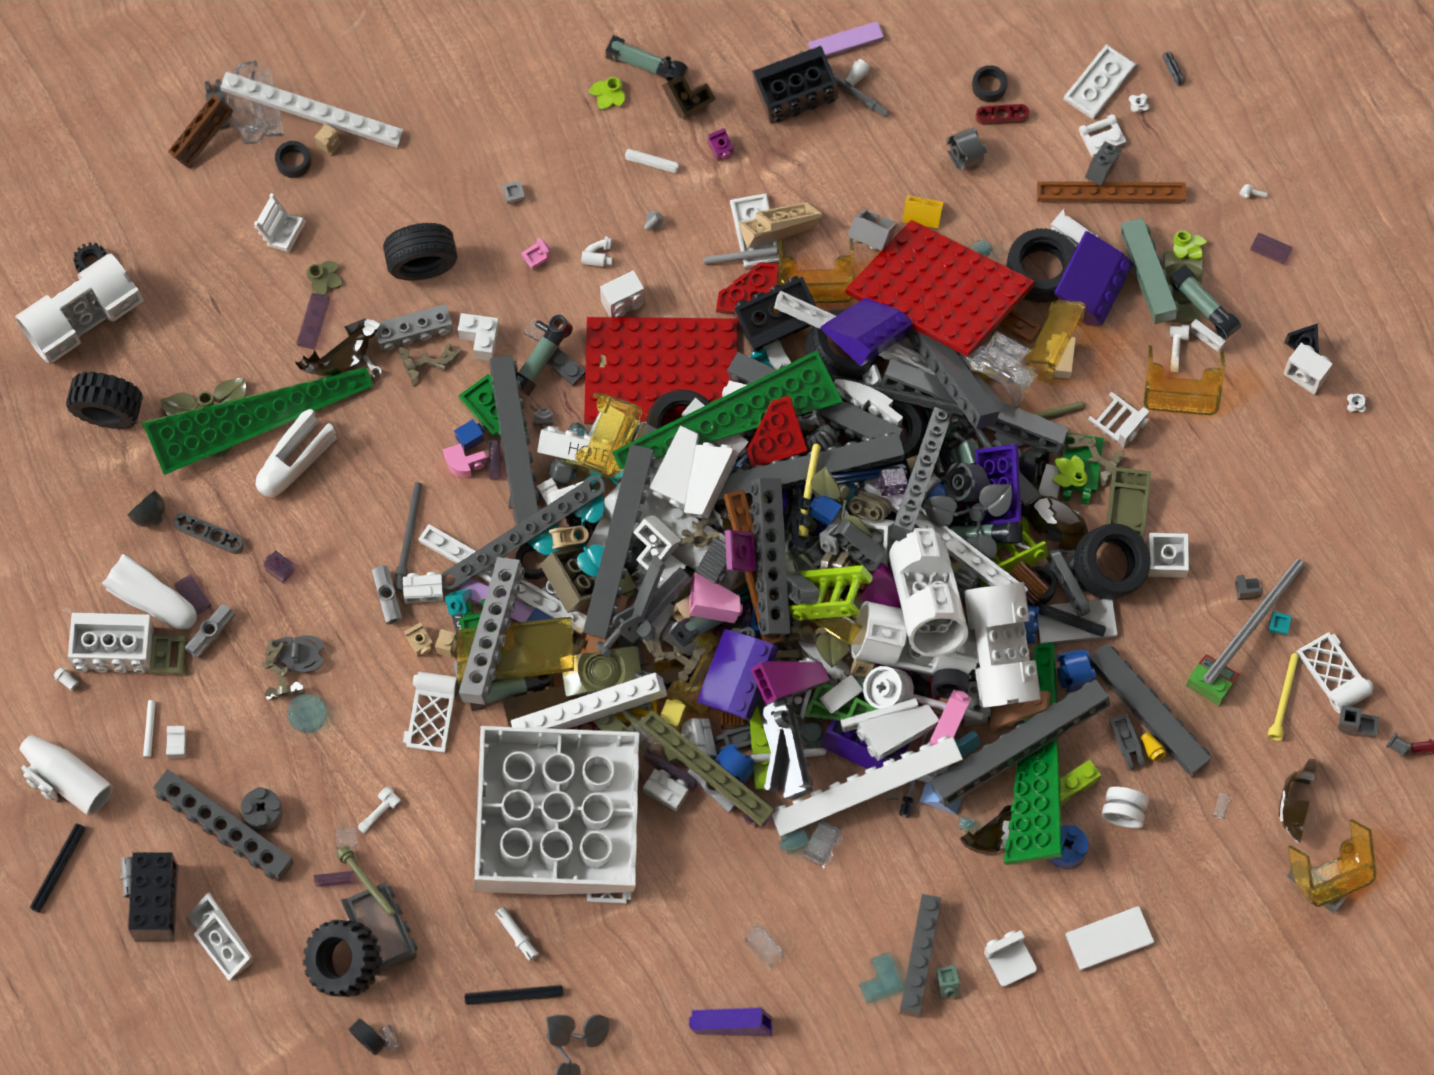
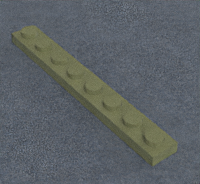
(706, 767)

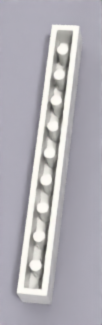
(866, 786)

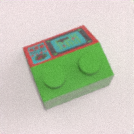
(1218, 690)

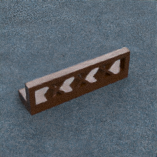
(200, 131)

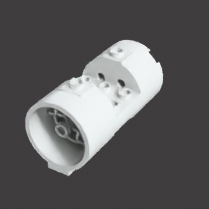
(58, 322)
(928, 593)
(887, 643)
(1003, 653)

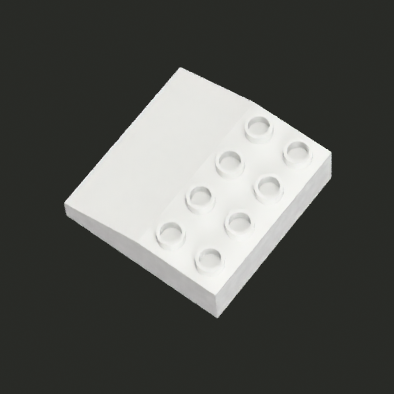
(556, 811)

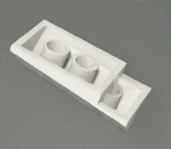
(219, 938)

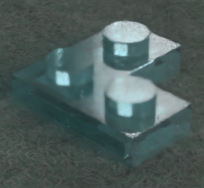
(885, 983)

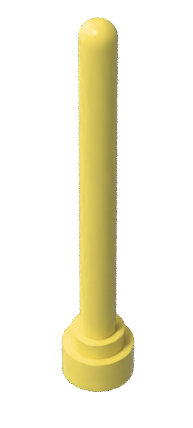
(803, 531)
(1276, 731)

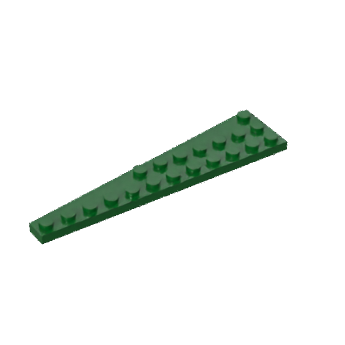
(744, 409)
(210, 429)
(1036, 807)

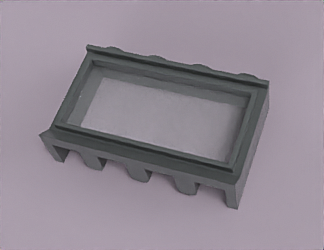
(389, 930)

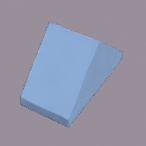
(930, 798)

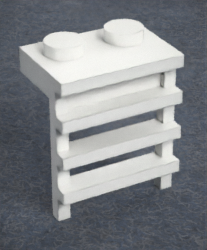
(278, 226)
(1129, 428)

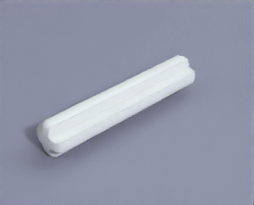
(651, 160)

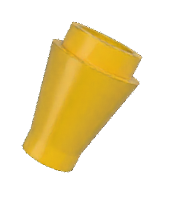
(1153, 747)

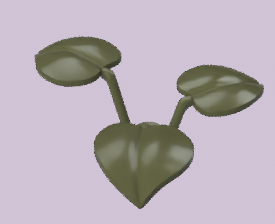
(225, 391)
(825, 485)
(829, 646)

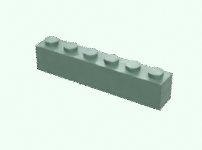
(1149, 271)

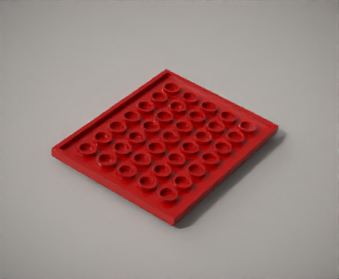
(941, 287)
(656, 357)

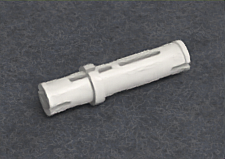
(516, 933)

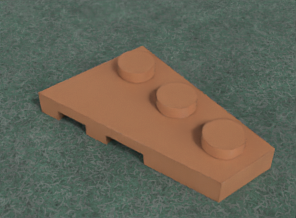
(1010, 713)

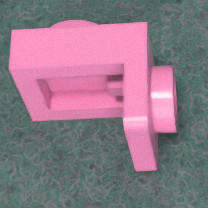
(536, 254)

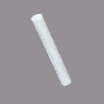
(149, 729)

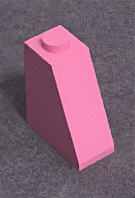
(712, 600)
(951, 716)

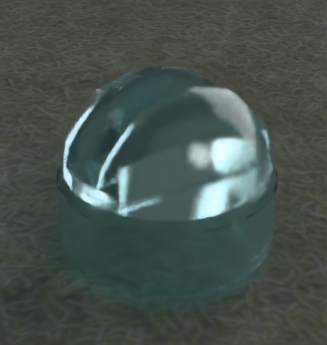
(965, 822)

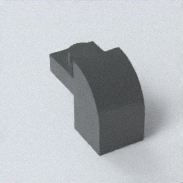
(1353, 722)

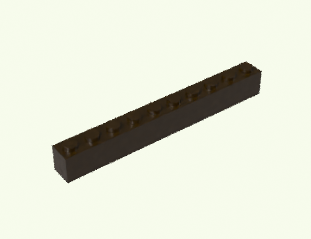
(534, 701)

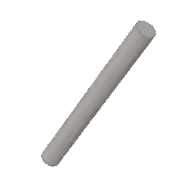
(741, 255)

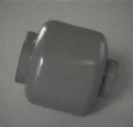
(561, 472)

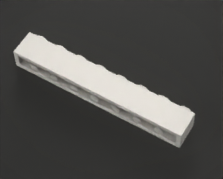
(596, 704)

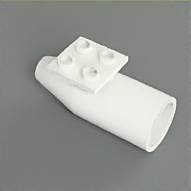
(61, 772)

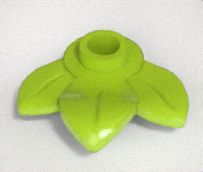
(608, 95)
(1188, 245)
(1068, 470)

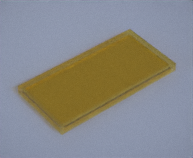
(529, 649)

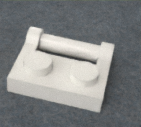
(1112, 136)

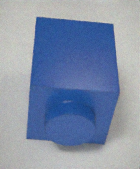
(469, 435)
(824, 509)

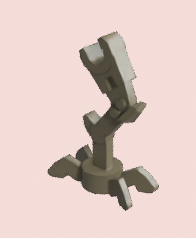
(409, 365)
(1082, 442)
(699, 537)
(805, 634)
(655, 647)
(283, 689)

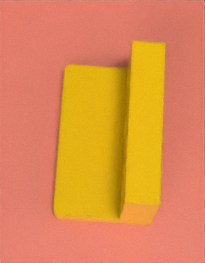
(923, 211)

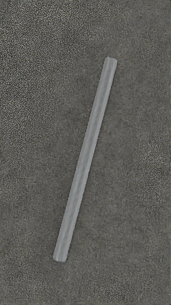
(1253, 621)

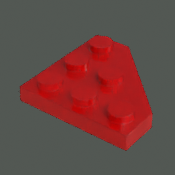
(758, 279)
(777, 434)

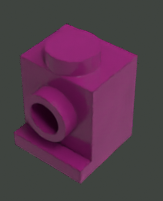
(715, 142)

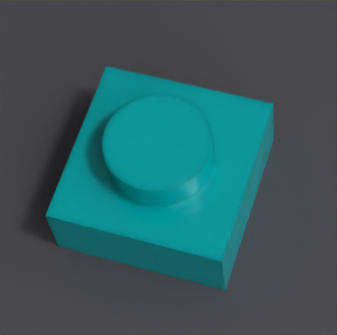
(1279, 623)

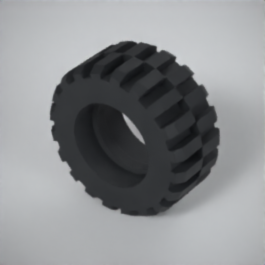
(104, 400)
(320, 954)

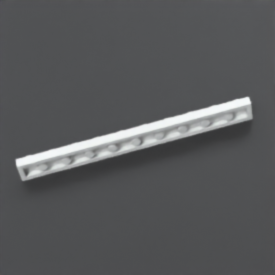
(311, 109)
(818, 317)
(956, 546)
(528, 592)

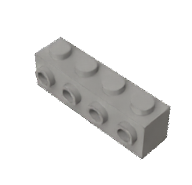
(414, 327)

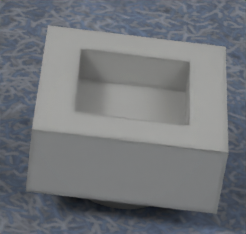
(513, 192)

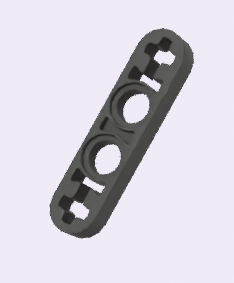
(209, 532)
(1068, 583)

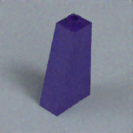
(731, 1022)

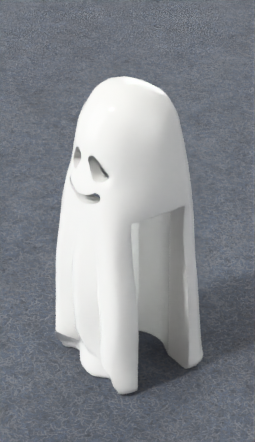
(275, 474)
(145, 592)

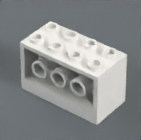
(110, 642)

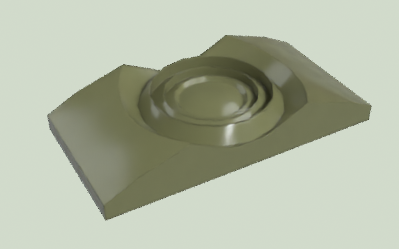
(1187, 310)
(1129, 498)
(596, 672)

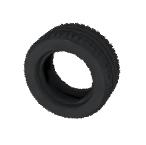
(1041, 240)
(420, 251)
(834, 364)
(671, 400)
(913, 423)
(1134, 549)

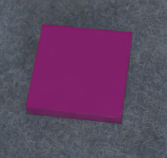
(740, 551)

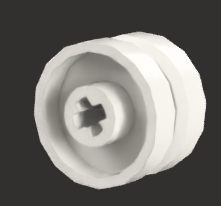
(887, 687)
(1125, 807)

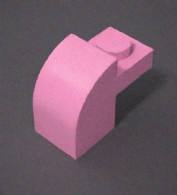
(462, 465)

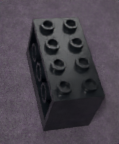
(795, 84)
(773, 326)
(153, 897)

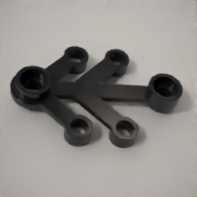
(796, 518)

